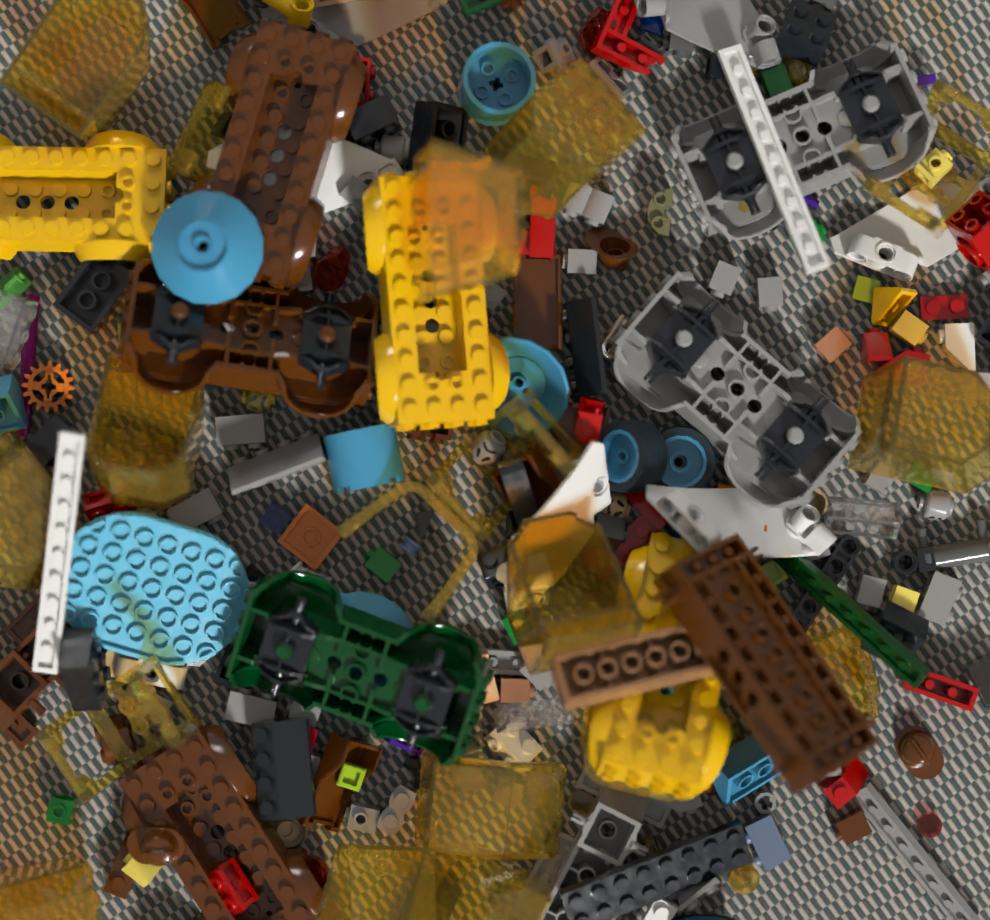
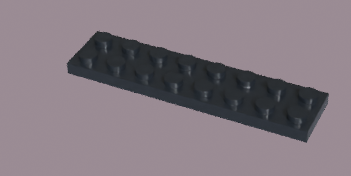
(658, 874)

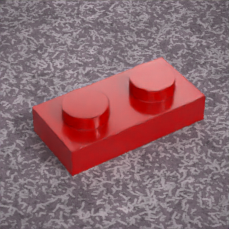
(943, 307)

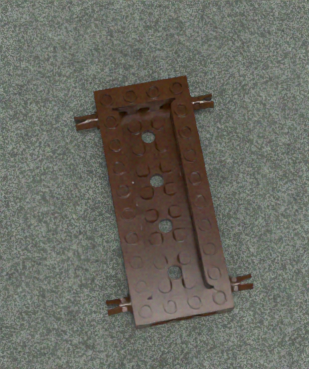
(765, 662)

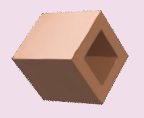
(832, 344)
(516, 690)

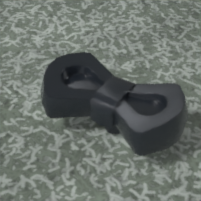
(413, 764)

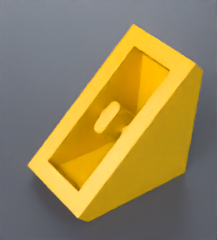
(889, 304)

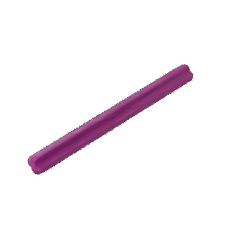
(28, 360)

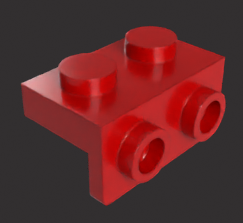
(99, 505)
(232, 886)

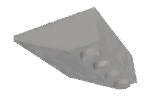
(276, 464)

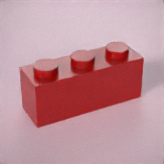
(945, 690)

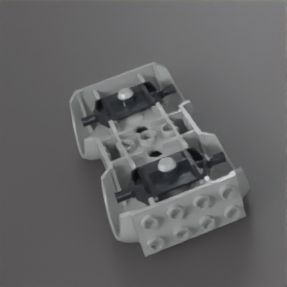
(876, 130)
(668, 364)

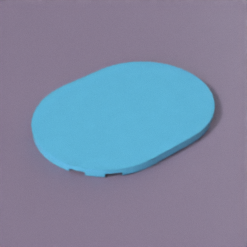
(155, 588)

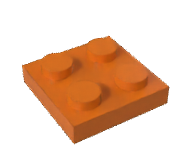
(310, 536)

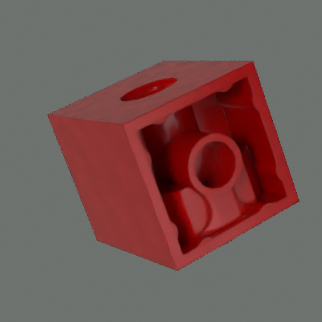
(972, 230)

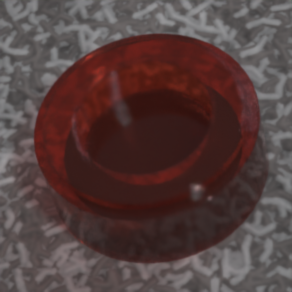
(929, 825)

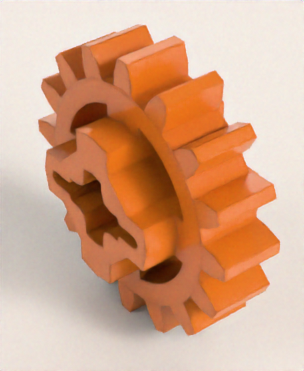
(59, 387)

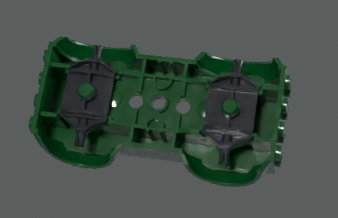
(430, 669)

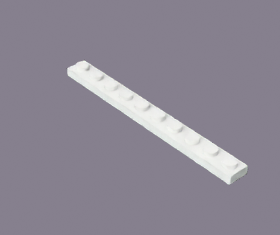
(773, 159)
(59, 551)

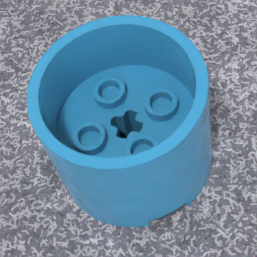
(497, 64)
(364, 458)

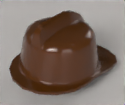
(612, 248)
(919, 752)
(155, 845)

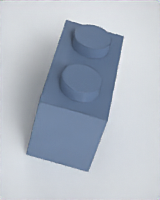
(766, 841)

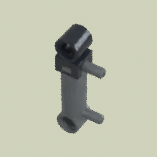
(947, 555)

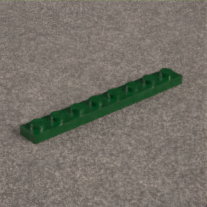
(855, 619)

